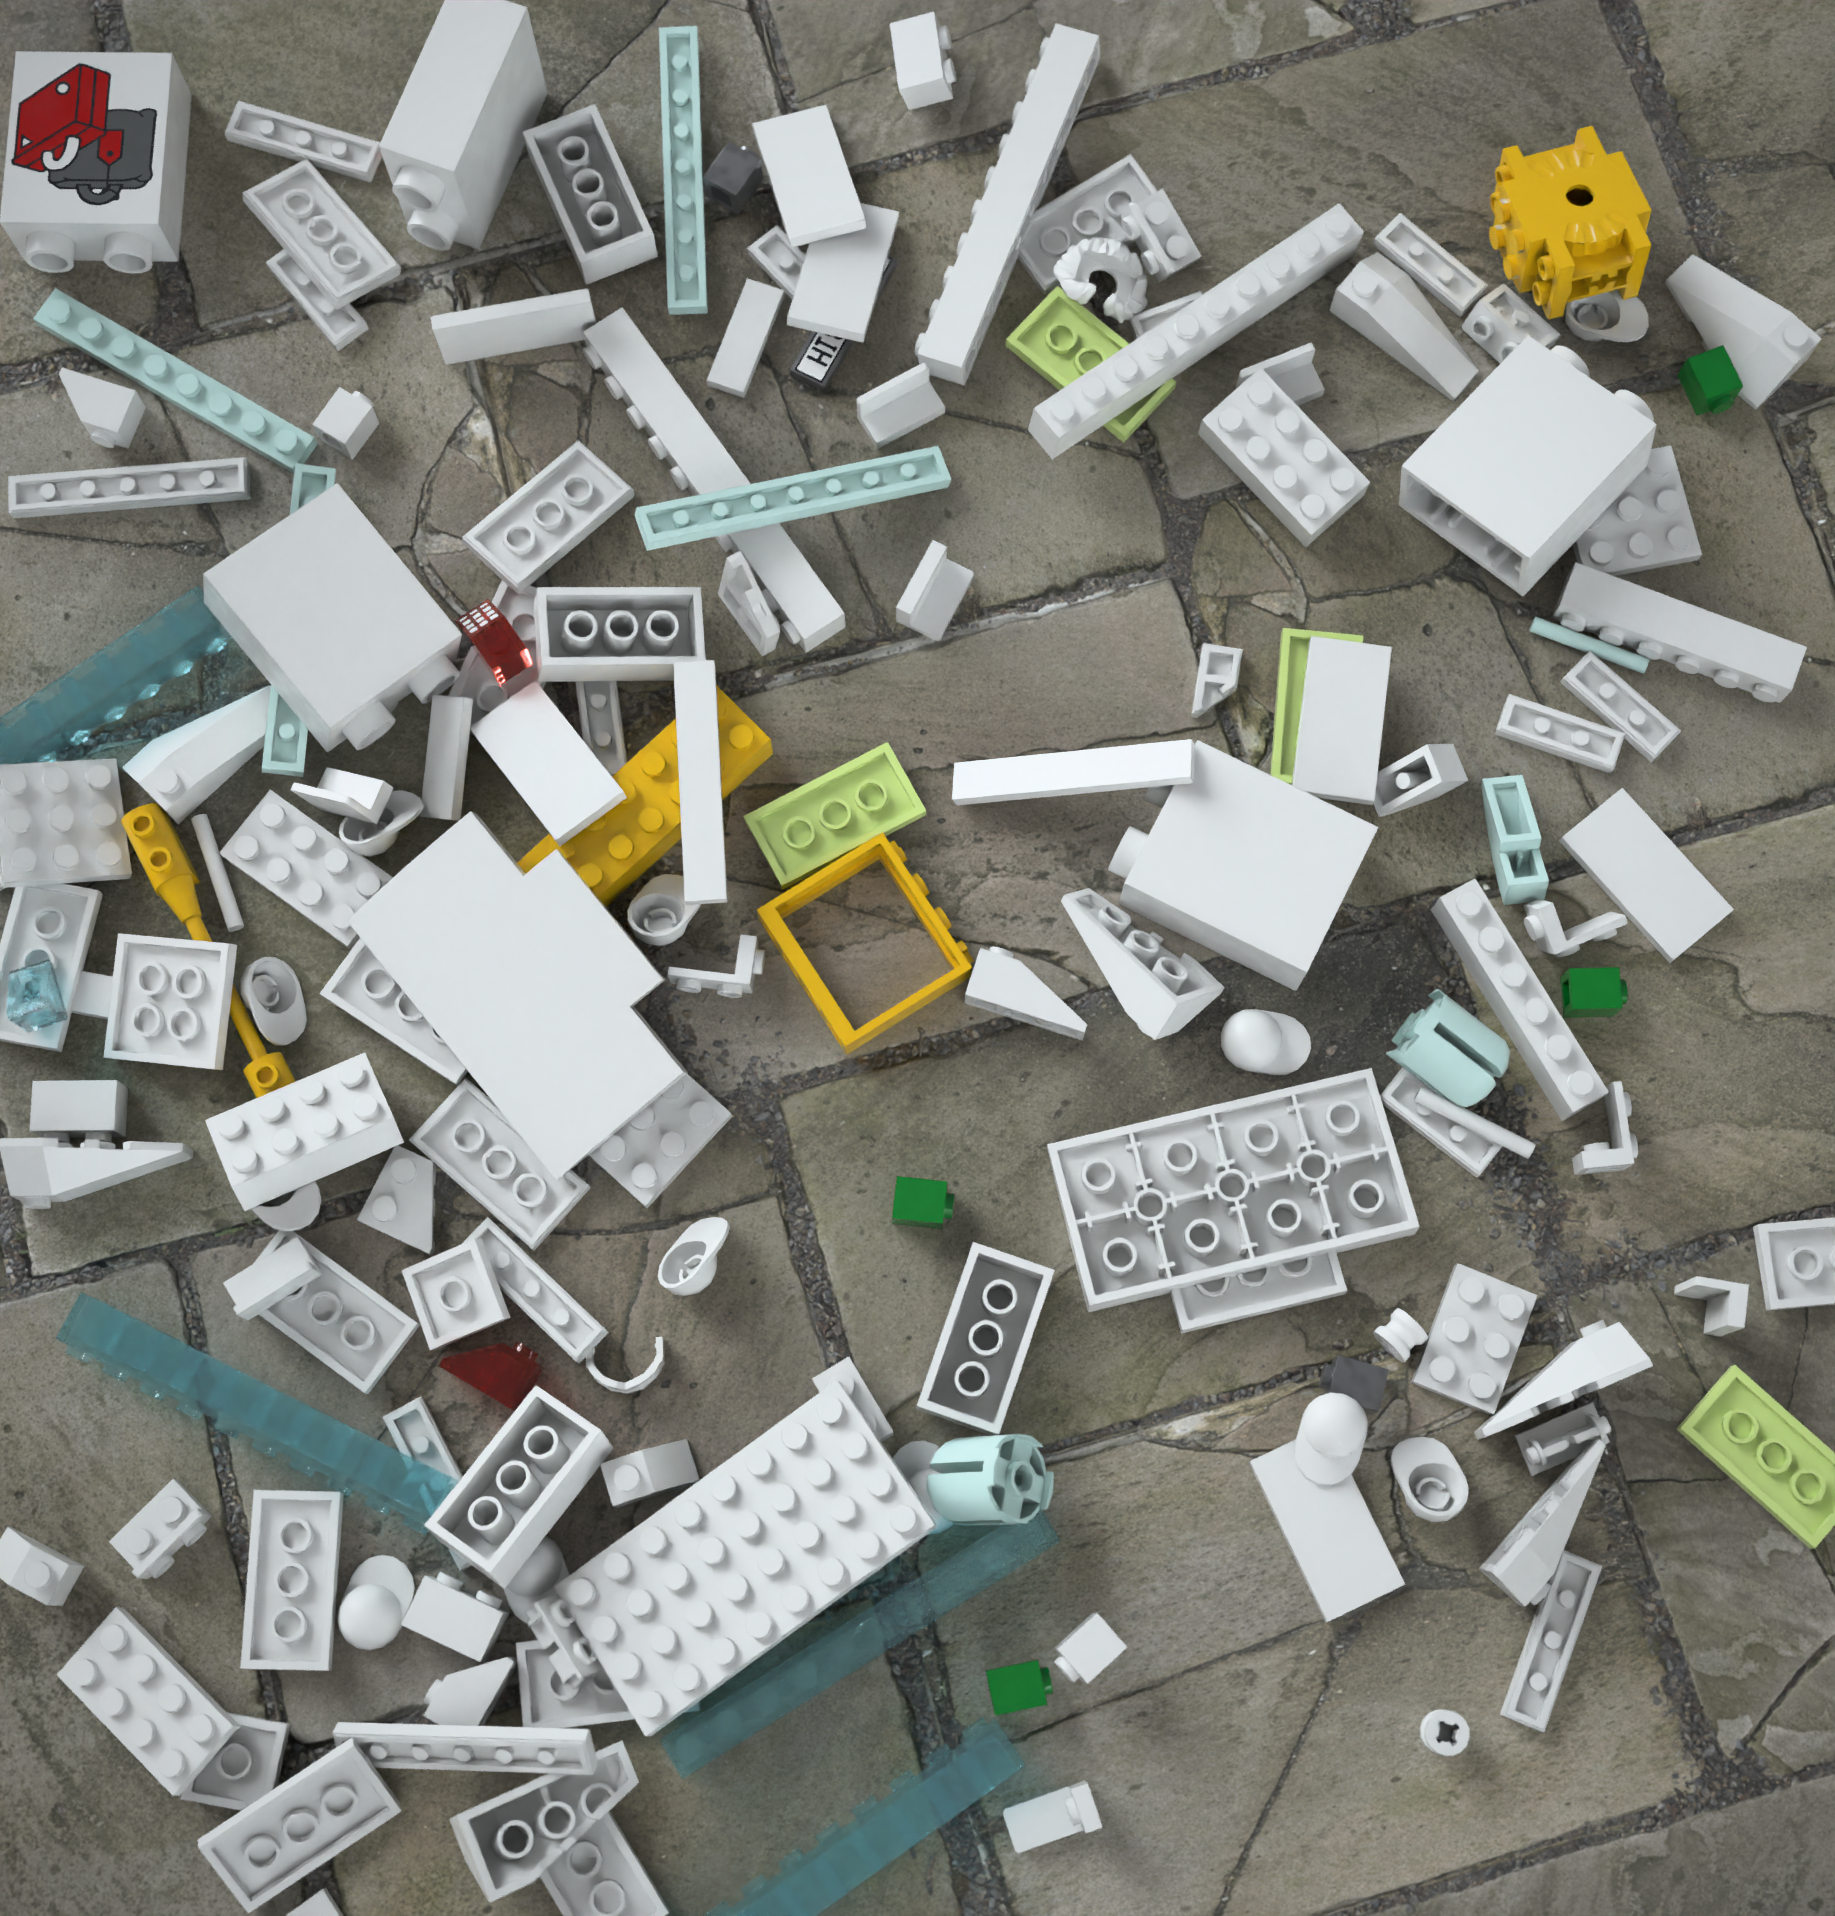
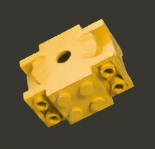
(1570, 223)

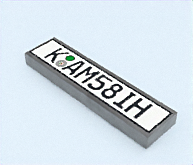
(825, 353)

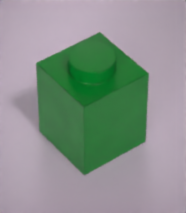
(1710, 381)
(1592, 992)
(921, 1202)
(1018, 1687)

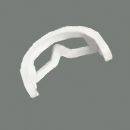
(635, 1384)

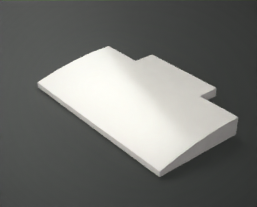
(524, 988)
(1234, 1201)

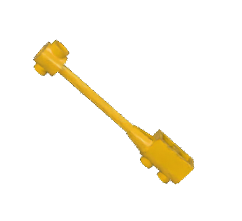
(174, 883)

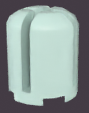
(1451, 1051)
(990, 1480)

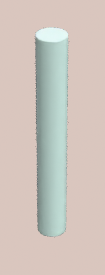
(1587, 643)

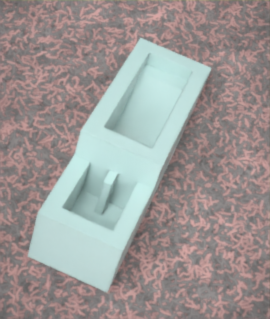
(1514, 840)

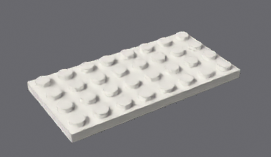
(744, 1558)

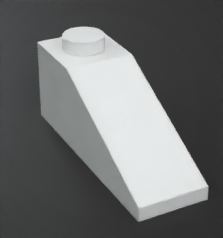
(1014, 991)

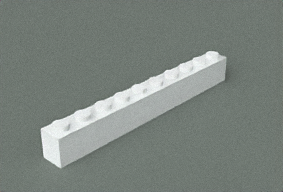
(1011, 195)
(1194, 331)
(706, 467)

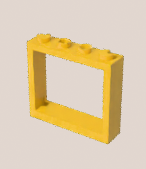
(914, 892)

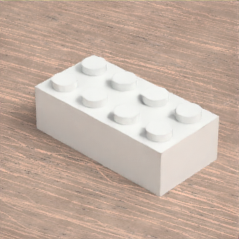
(590, 194)
(1283, 457)
(616, 632)
(304, 1131)
(985, 1339)
(519, 1486)

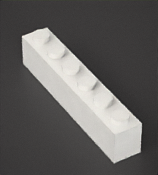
(1678, 633)
(1518, 1000)

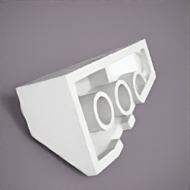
(1397, 318)
(1758, 334)
(201, 755)
(1148, 979)
(55, 1171)
(1582, 1367)
(1536, 1543)
(528, 1828)

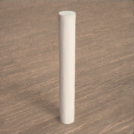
(217, 872)
(1474, 1122)

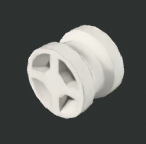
(1400, 1335)
(1433, 1730)

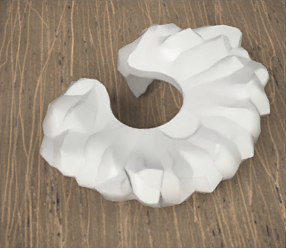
(1106, 256)

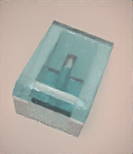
(35, 997)

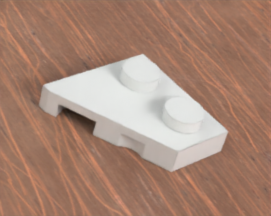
(747, 604)
(404, 1200)

